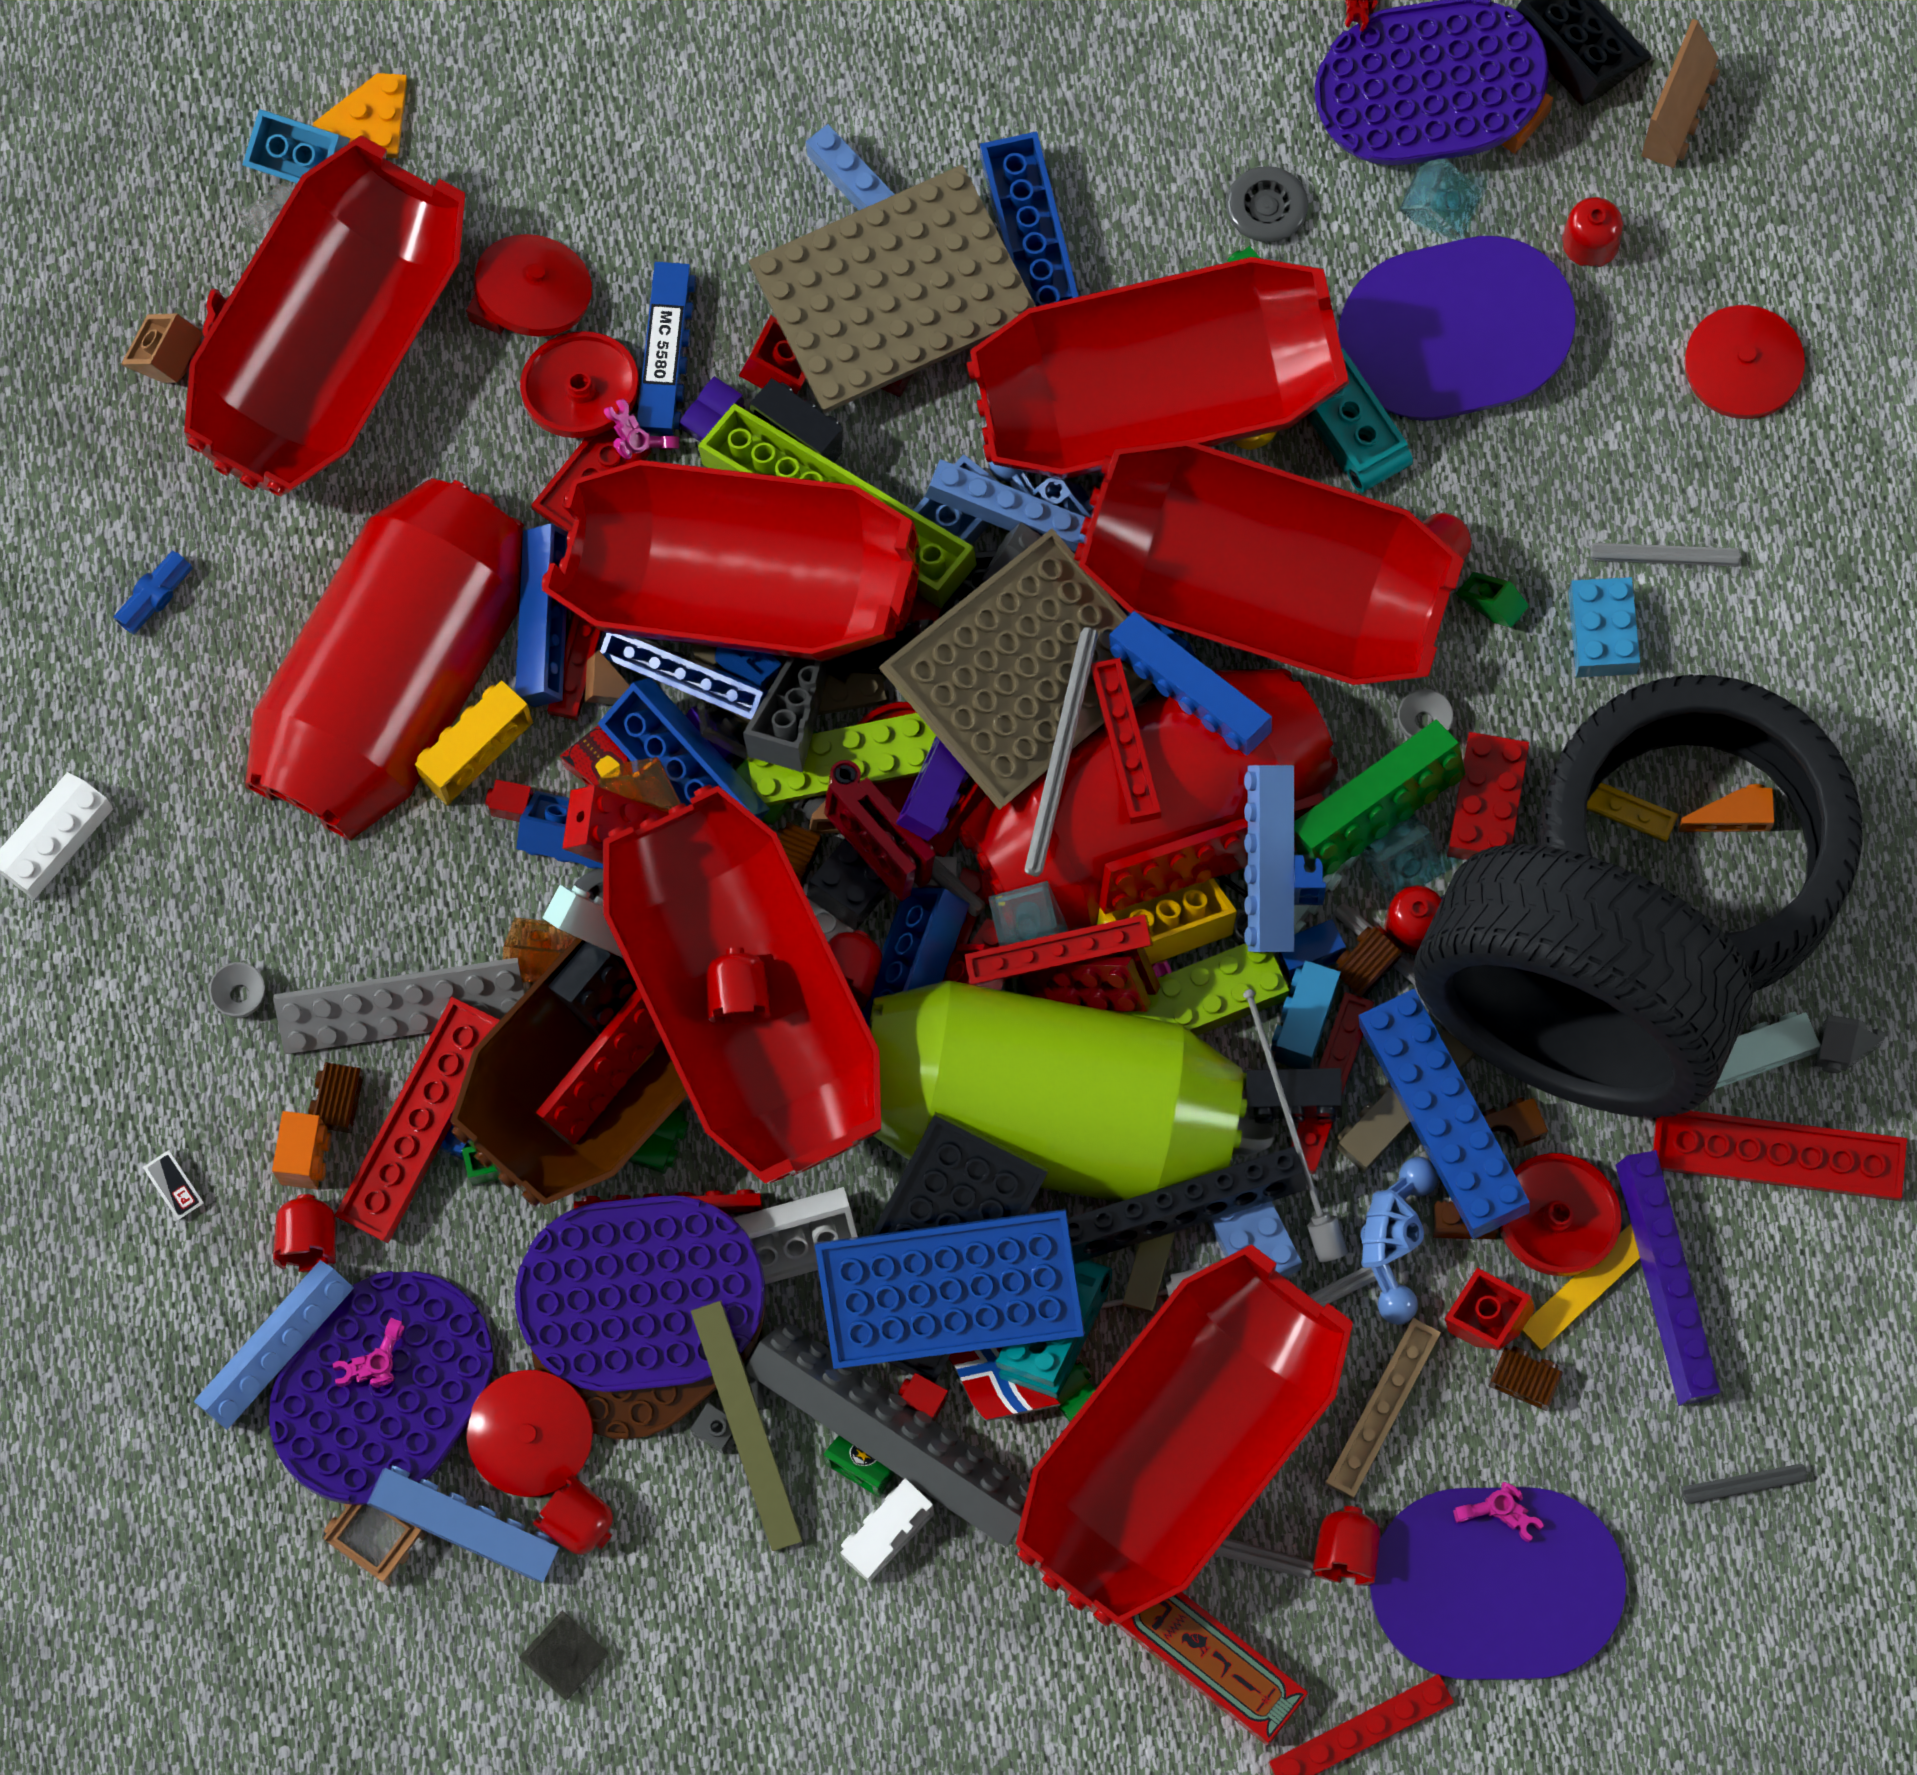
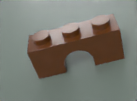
(1520, 1121)

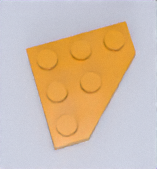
(371, 111)

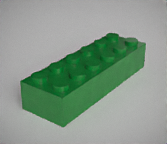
(1379, 798)

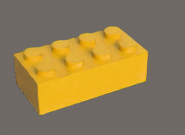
(473, 742)
(1182, 919)

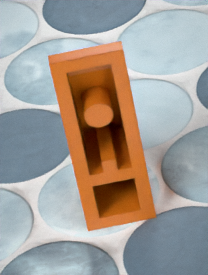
(1741, 811)

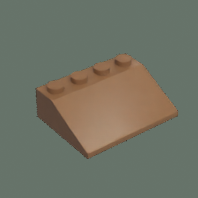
(1682, 98)

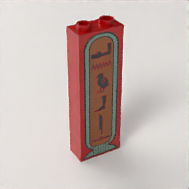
(1217, 1665)

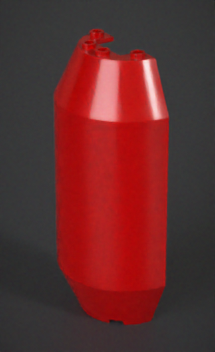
(321, 318)
(1158, 363)
(735, 560)
(1268, 562)
(387, 656)
(1194, 780)
(767, 1089)
(1181, 1437)

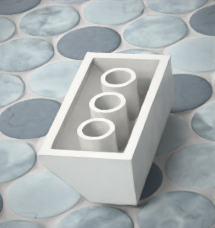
(52, 834)
(789, 1231)

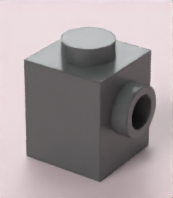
(714, 1429)

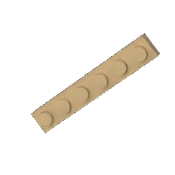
(1383, 1408)

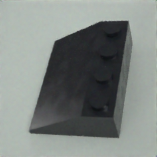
(1584, 45)

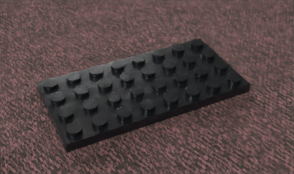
(954, 1181)

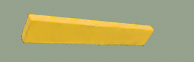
(1581, 1292)

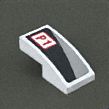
(173, 1185)

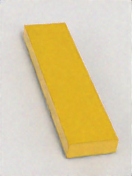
(1632, 812)

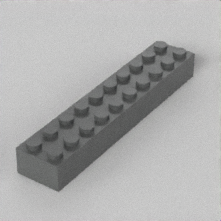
(891, 1432)

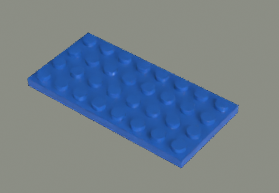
(949, 1289)

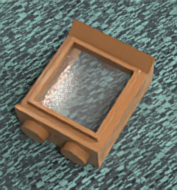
(372, 1539)

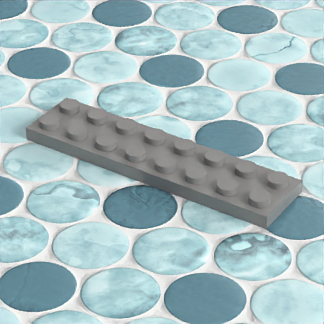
(392, 1004)

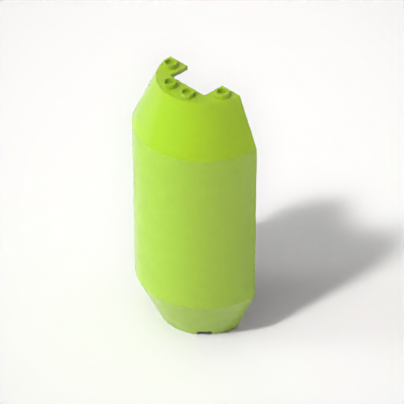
(1077, 1088)

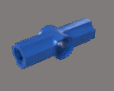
(153, 592)

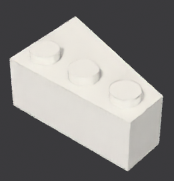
(887, 1530)

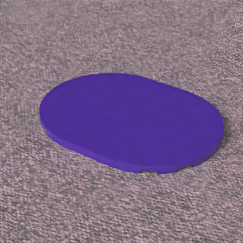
(1431, 81)
(1459, 327)
(616, 1285)
(346, 1435)
(1486, 1602)

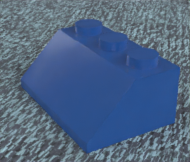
(543, 829)

